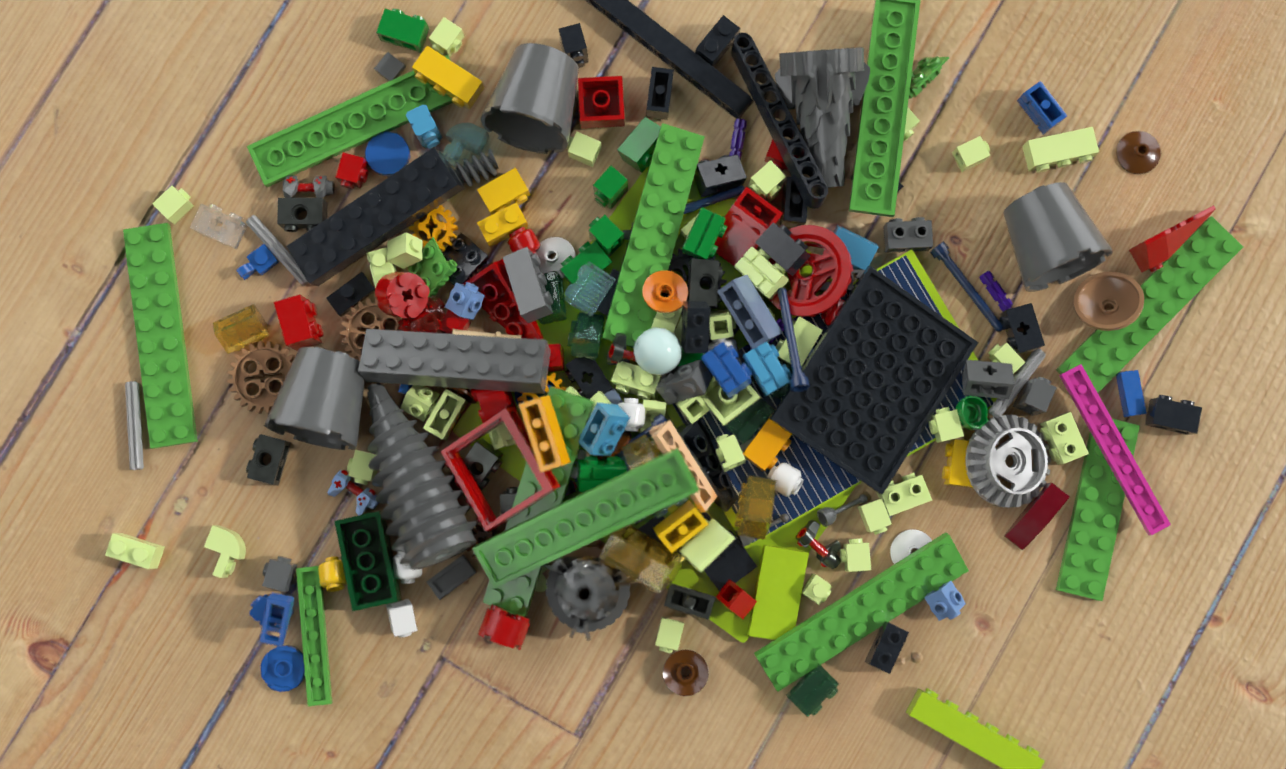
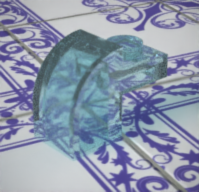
(466, 137)

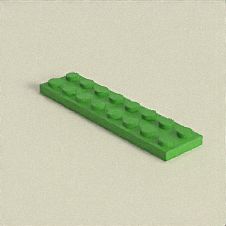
(1094, 521)

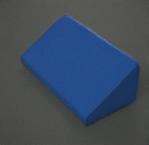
(1130, 393)

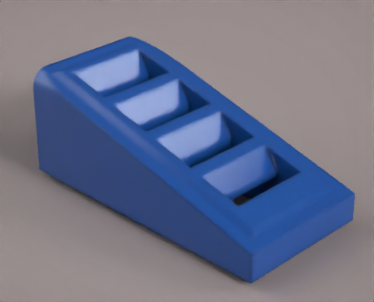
(282, 600)

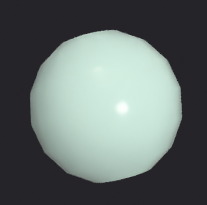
(657, 351)

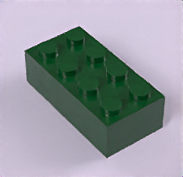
(367, 561)

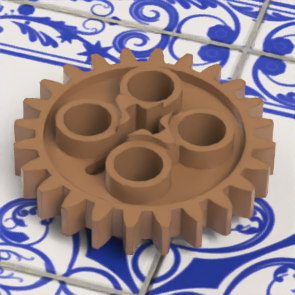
(358, 320)
(262, 357)

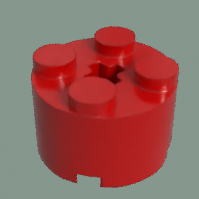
(413, 296)
(492, 402)
(504, 628)

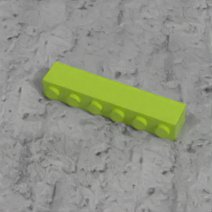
(971, 734)

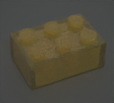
(642, 558)

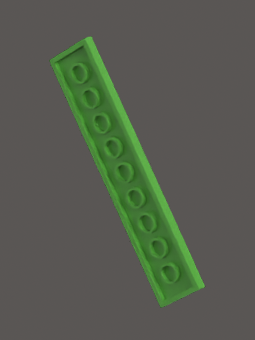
(884, 107)
(342, 127)
(653, 230)
(1164, 296)
(160, 336)
(572, 416)
(586, 518)
(861, 611)

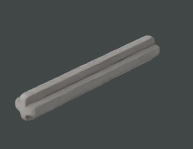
(276, 248)
(1020, 380)
(134, 425)

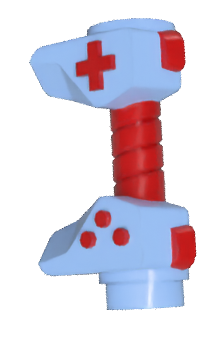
(365, 498)

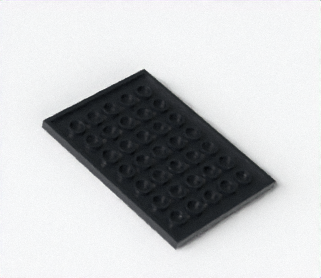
(875, 380)

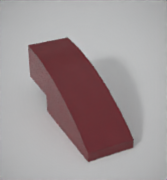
(1036, 515)

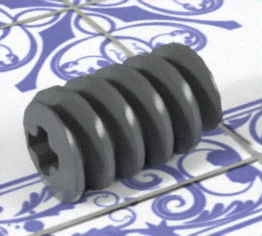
(476, 168)

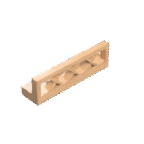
(669, 439)

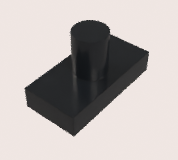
(350, 294)

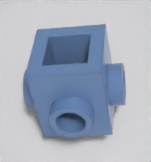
(465, 300)
(945, 601)

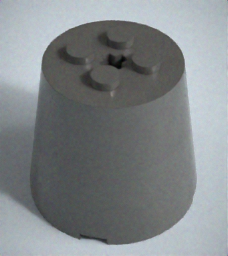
(534, 100)
(1053, 236)
(320, 399)

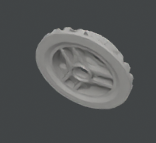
(986, 462)

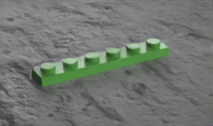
(314, 637)

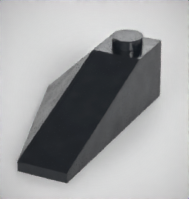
(699, 442)

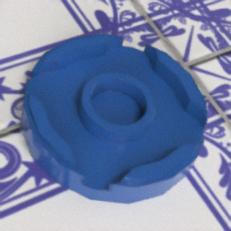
(387, 153)
(283, 668)

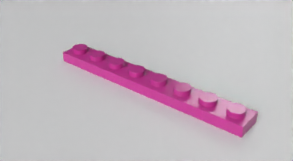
(1115, 450)

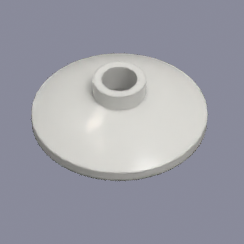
(556, 245)
(905, 542)

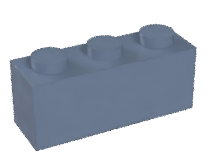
(749, 311)

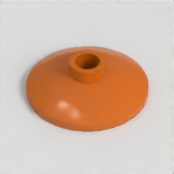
(668, 283)

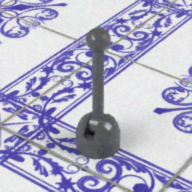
(828, 515)
(747, 540)

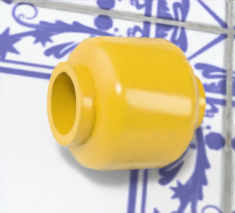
(332, 574)

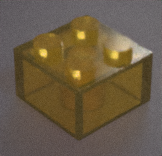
(755, 507)

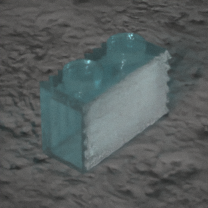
(589, 288)

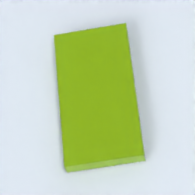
(777, 592)

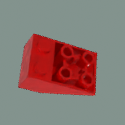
(745, 224)

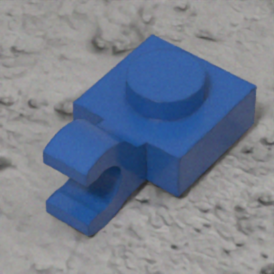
(260, 261)

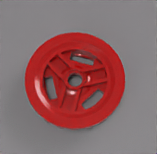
(833, 263)

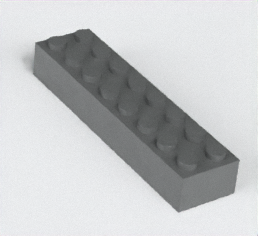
(455, 361)

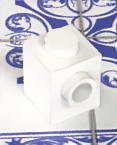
(401, 618)

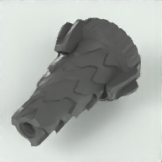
(823, 92)
(607, 586)

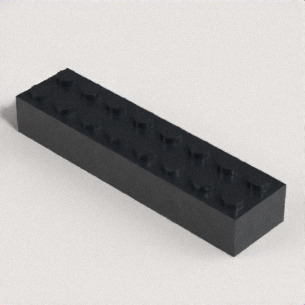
(375, 217)

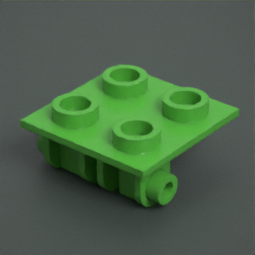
(926, 71)
(433, 267)

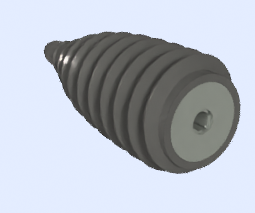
(415, 488)

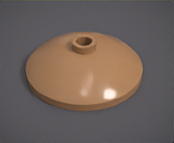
(1108, 291)

